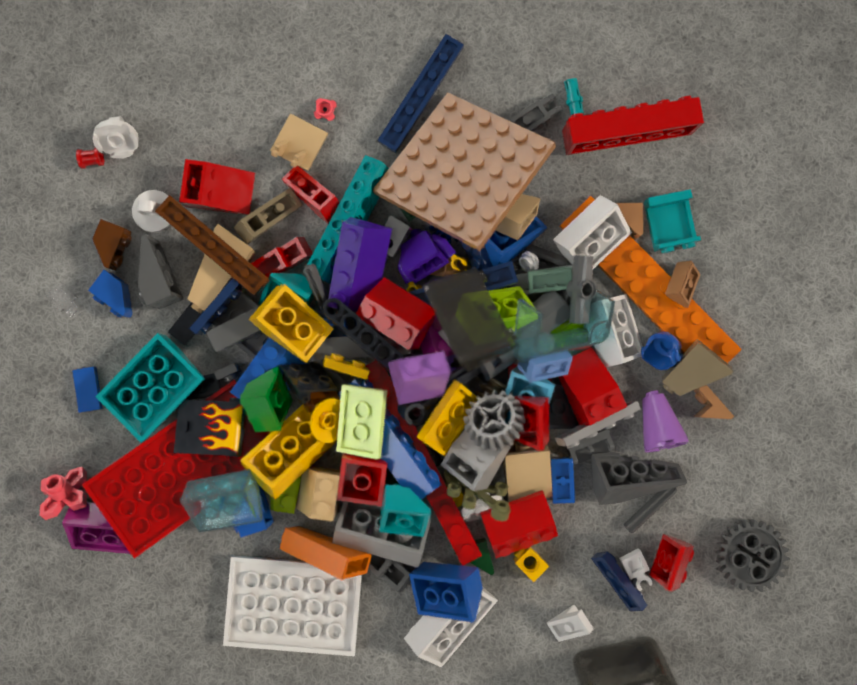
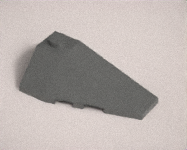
(625, 478)

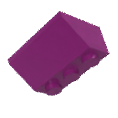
(91, 531)

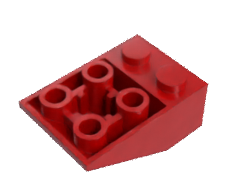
(216, 187)

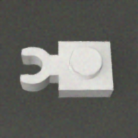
(635, 567)

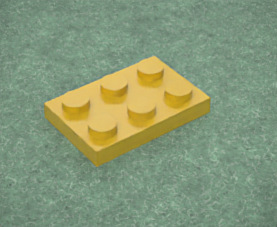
(447, 418)

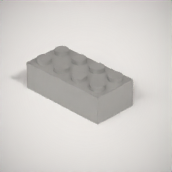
(359, 530)

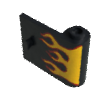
(212, 427)

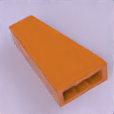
(323, 554)

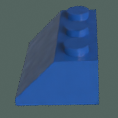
(268, 357)
(447, 590)

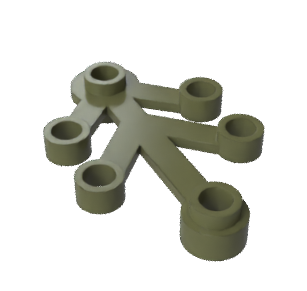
(500, 508)

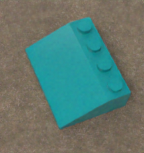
(150, 386)

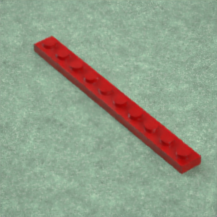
(441, 502)

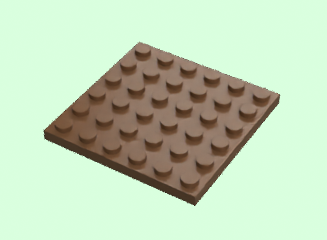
(464, 170)

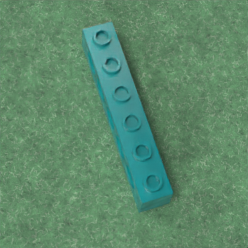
(356, 203)

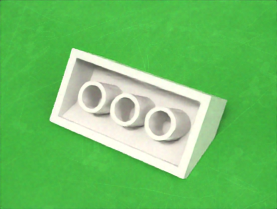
(439, 638)

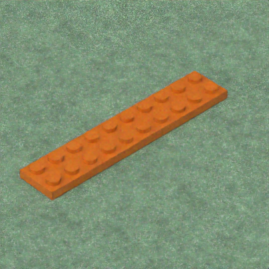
(646, 286)

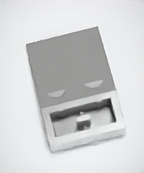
(473, 463)

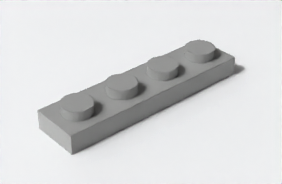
(571, 437)

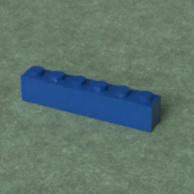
(402, 457)

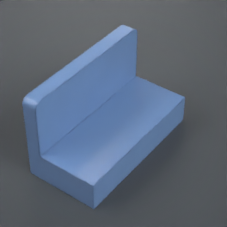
(546, 366)

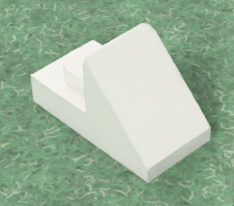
(570, 624)

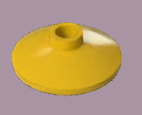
(325, 420)

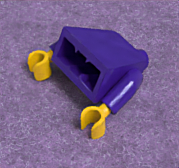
(423, 256)

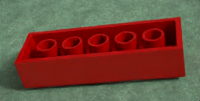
(632, 125)

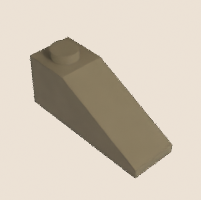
(267, 216)

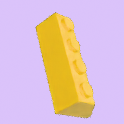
(285, 454)

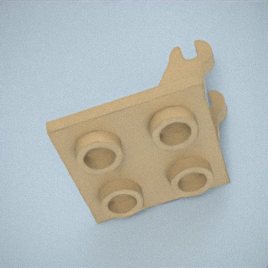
(299, 142)

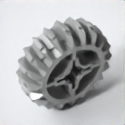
(502, 405)

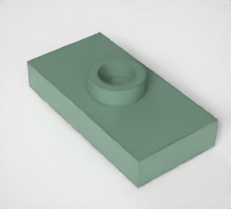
(549, 279)

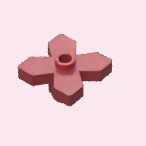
(63, 492)

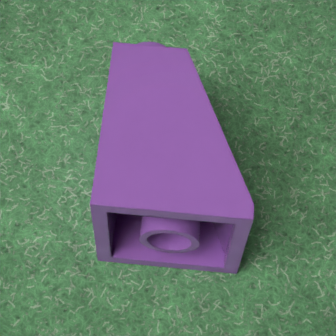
(419, 377)

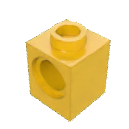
(536, 569)

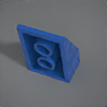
(504, 248)

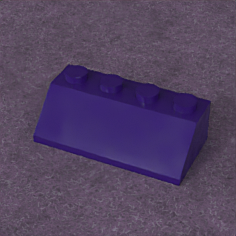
(358, 261)

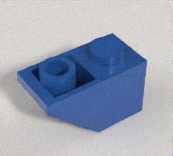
(113, 292)

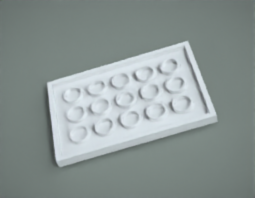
(290, 607)

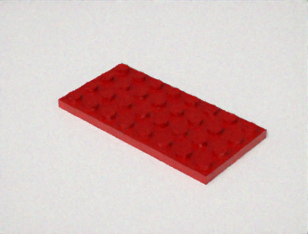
(145, 486)

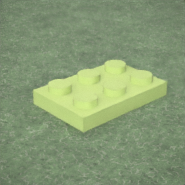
(361, 421)

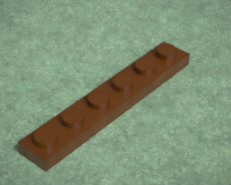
(212, 245)

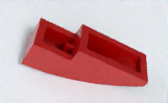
(284, 257)

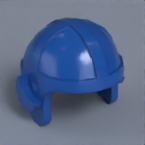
(662, 351)

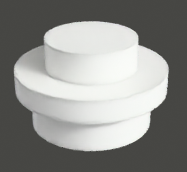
(529, 261)

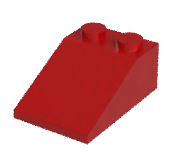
(591, 389)
(671, 562)

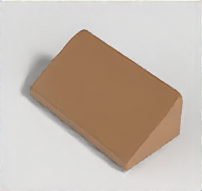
(683, 283)

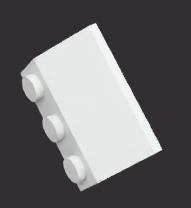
(594, 232)
(623, 340)

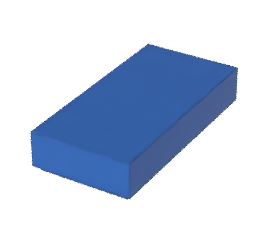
(86, 389)

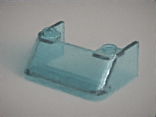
(533, 344)

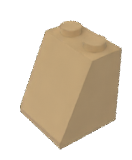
(527, 471)
(319, 493)

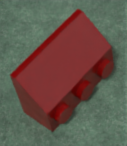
(397, 314)
(527, 525)

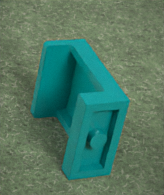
(671, 221)

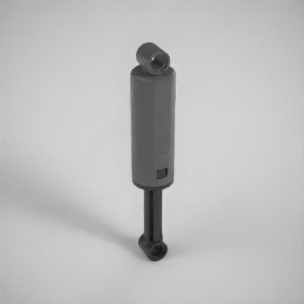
(555, 311)

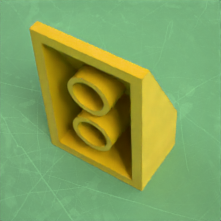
(291, 323)

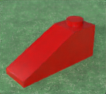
(312, 193)

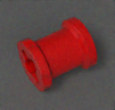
(89, 158)

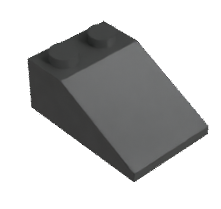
(155, 276)

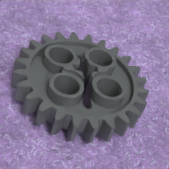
(741, 572)

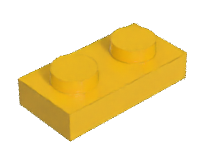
(338, 363)

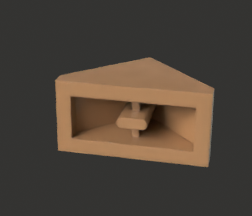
(634, 217)

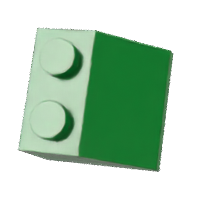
(267, 401)

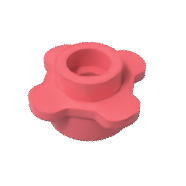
(325, 103)

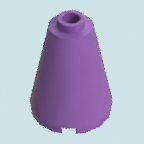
(660, 424)

